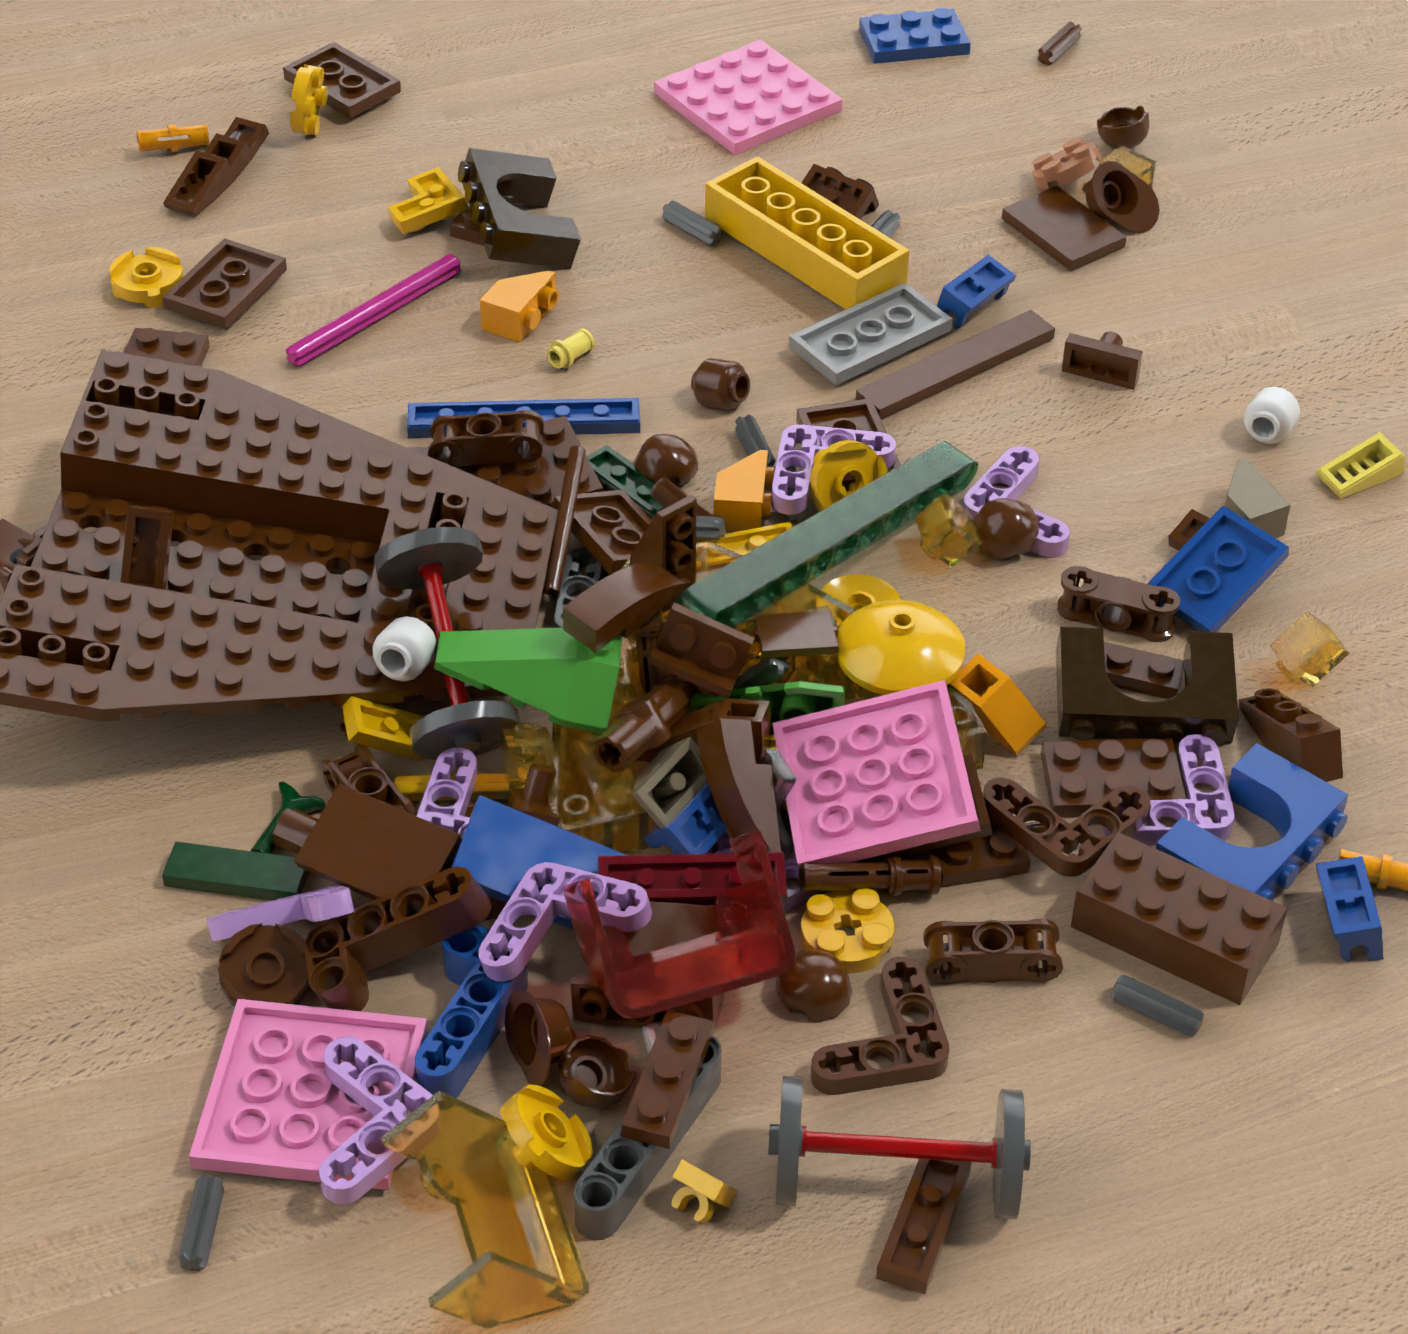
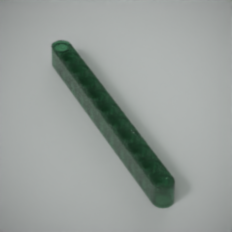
(829, 537)

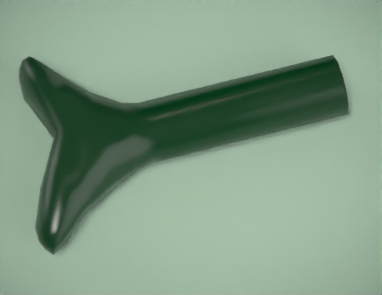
(292, 800)

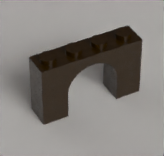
(507, 232)
(1095, 708)

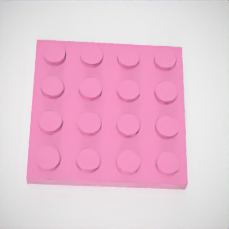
(747, 96)
(876, 776)
(271, 1093)

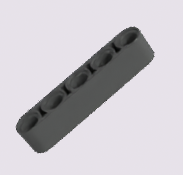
(621, 1189)

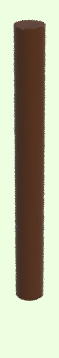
(564, 521)

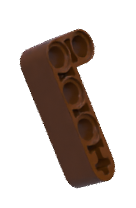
(387, 930)

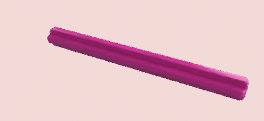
(372, 310)

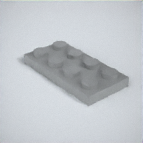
(870, 333)

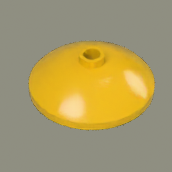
(899, 646)

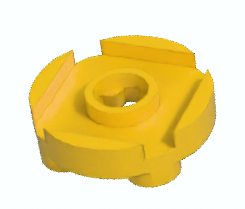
(309, 97)
(145, 276)
(832, 465)
(853, 909)
(545, 1133)

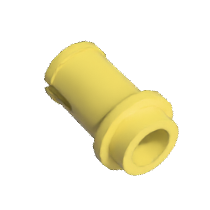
(564, 352)

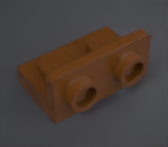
(843, 191)
(700, 651)

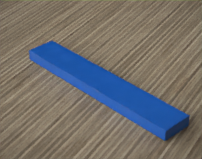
(584, 415)

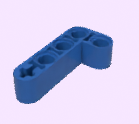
(468, 1021)

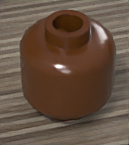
(720, 384)

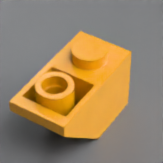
(518, 304)
(742, 494)
(999, 704)

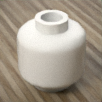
(1271, 415)
(405, 648)

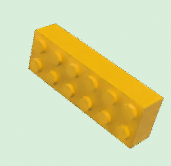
(805, 233)

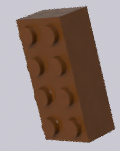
(1178, 917)

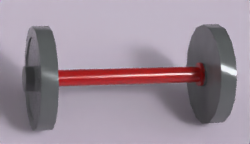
(429, 561)
(1007, 1152)

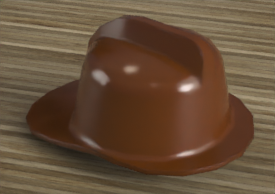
(1122, 197)
(536, 1033)

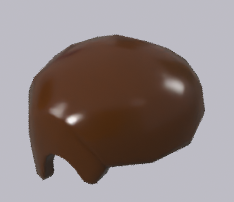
(1123, 127)
(666, 456)
(1006, 528)
(815, 985)
(594, 1072)

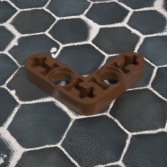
(1060, 834)
(900, 1048)

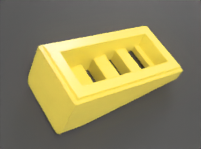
(1378, 448)

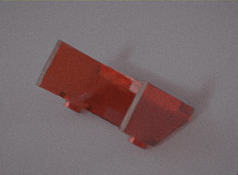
(747, 948)

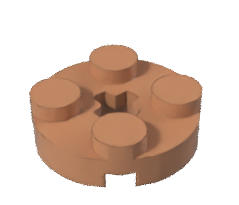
(1066, 164)

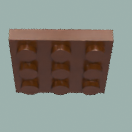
(545, 476)

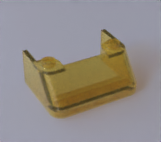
(507, 1213)

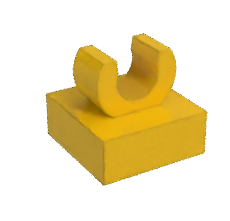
(704, 1187)

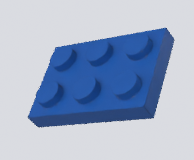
(914, 35)
(1220, 569)

